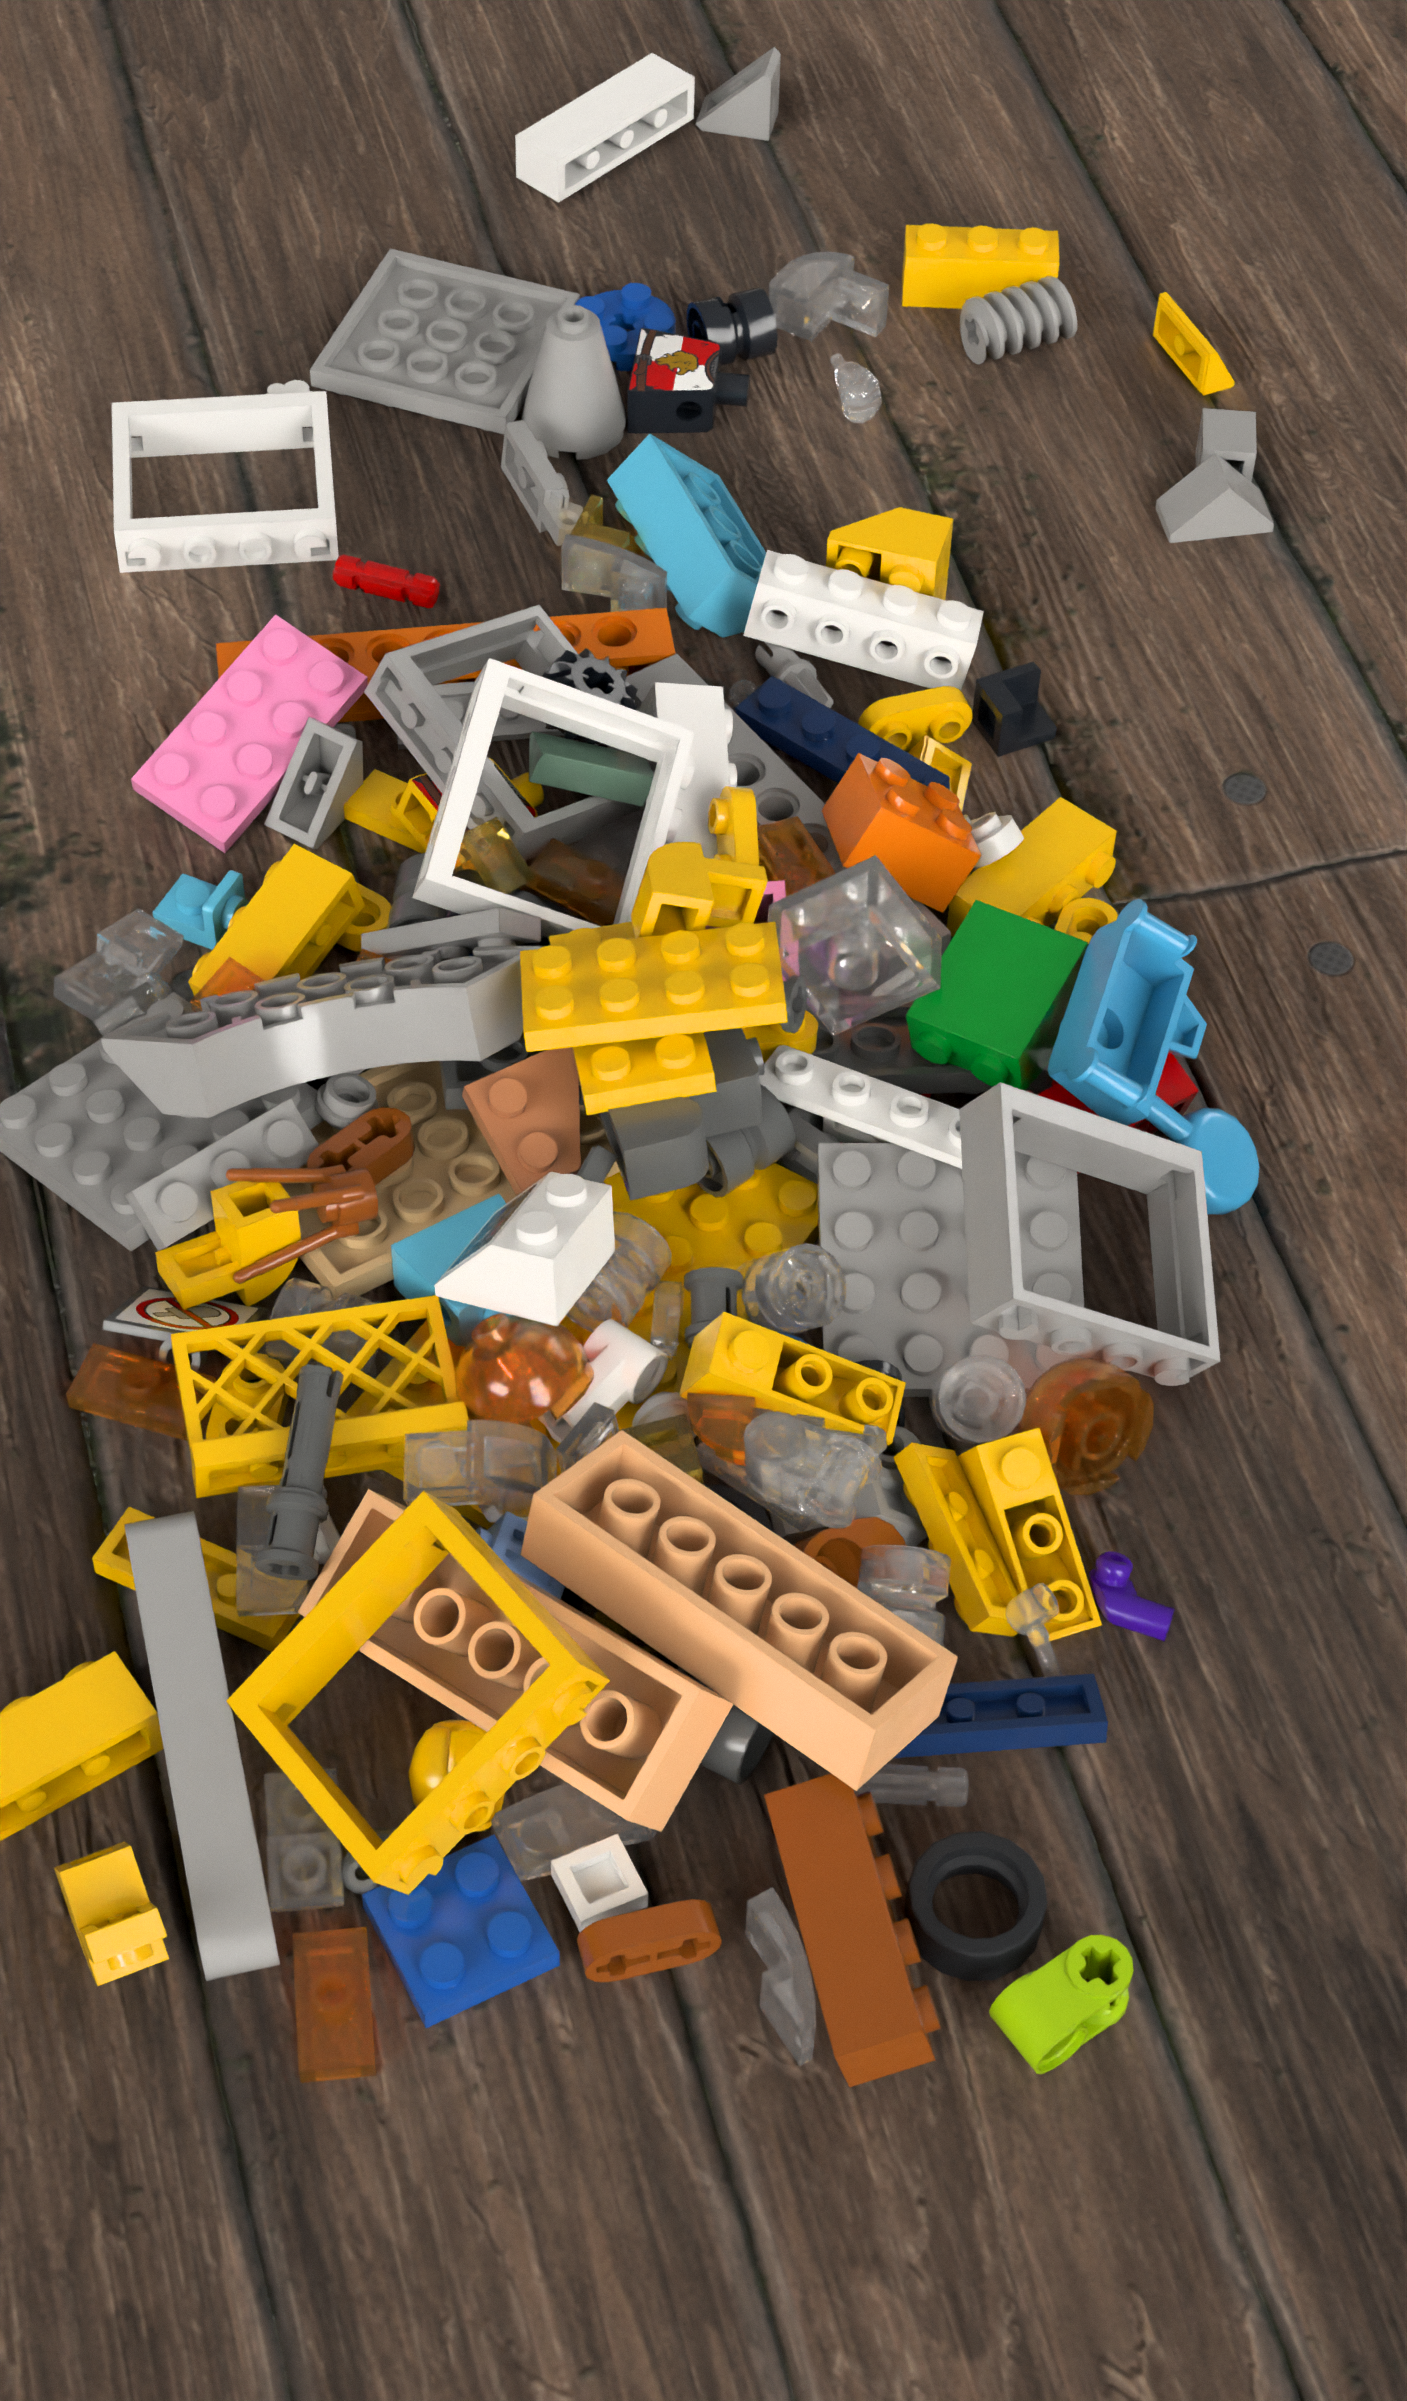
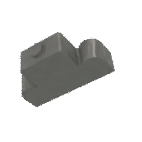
(664, 1141)

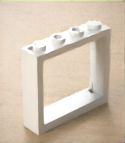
(222, 427)
(573, 711)

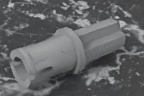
(793, 671)

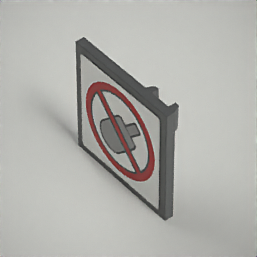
(158, 1314)

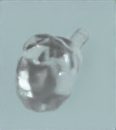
(857, 390)

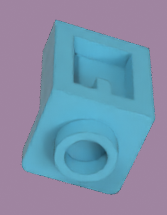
(202, 909)

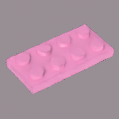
(243, 732)

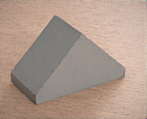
(745, 102)
(1213, 504)
(317, 784)

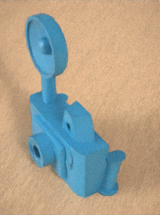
(1117, 1035)

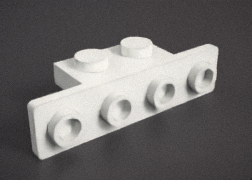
(863, 1107)

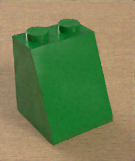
(998, 997)

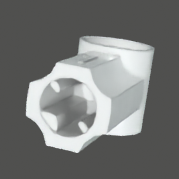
(623, 1369)

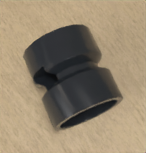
(740, 326)

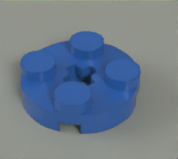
(632, 310)

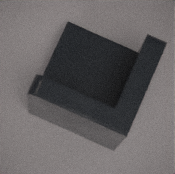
(1009, 710)

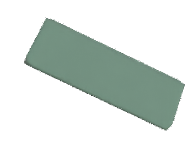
(589, 769)

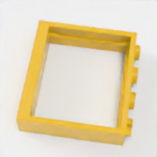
(341, 1627)

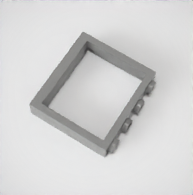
(430, 730)
(1166, 1171)

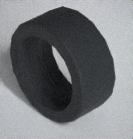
(991, 1857)

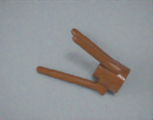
(339, 1198)

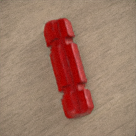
(386, 581)

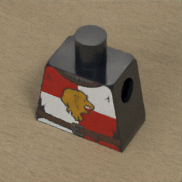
(679, 384)

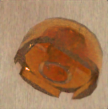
(521, 1370)
(1088, 1421)

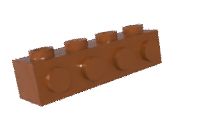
(850, 1930)

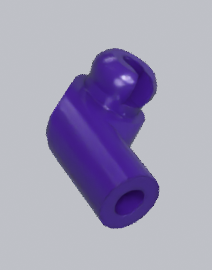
(1120, 1601)

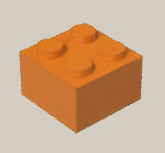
(906, 825)

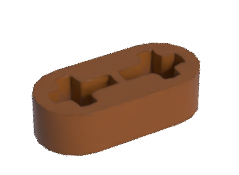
(374, 1141)
(648, 1940)

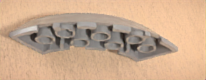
(324, 1028)

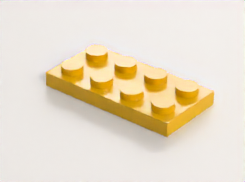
(652, 986)
(642, 1068)

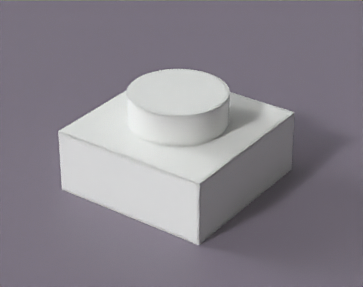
(599, 1882)

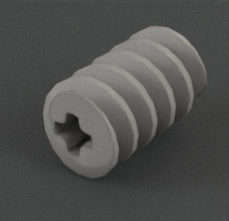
(1016, 319)

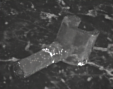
(1028, 1615)

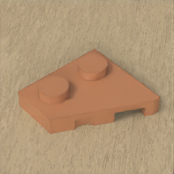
(530, 1116)

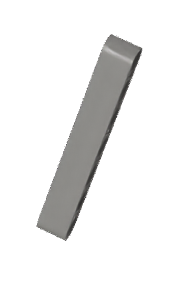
(201, 1747)

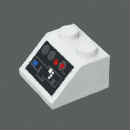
(536, 1250)

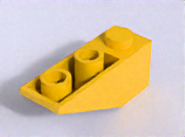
(790, 1377)
(1031, 1525)

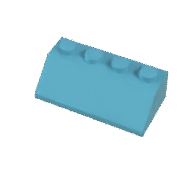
(692, 533)

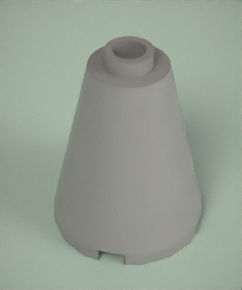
(574, 389)

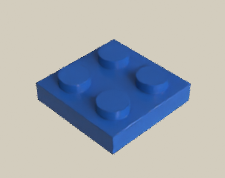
(462, 1932)

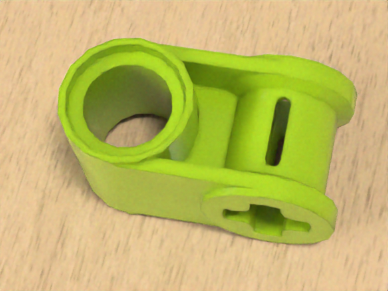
(1058, 2011)

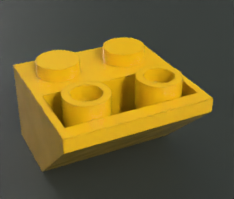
(896, 550)

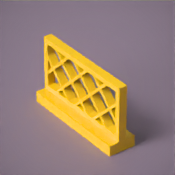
(358, 1441)

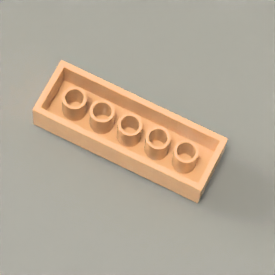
(738, 1608)
(461, 1649)

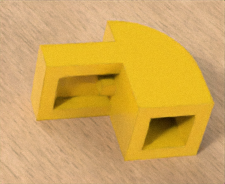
(695, 891)
(243, 1234)
(112, 1913)

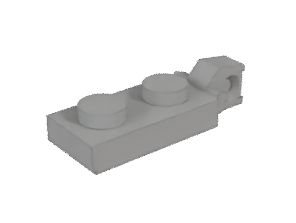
(537, 483)

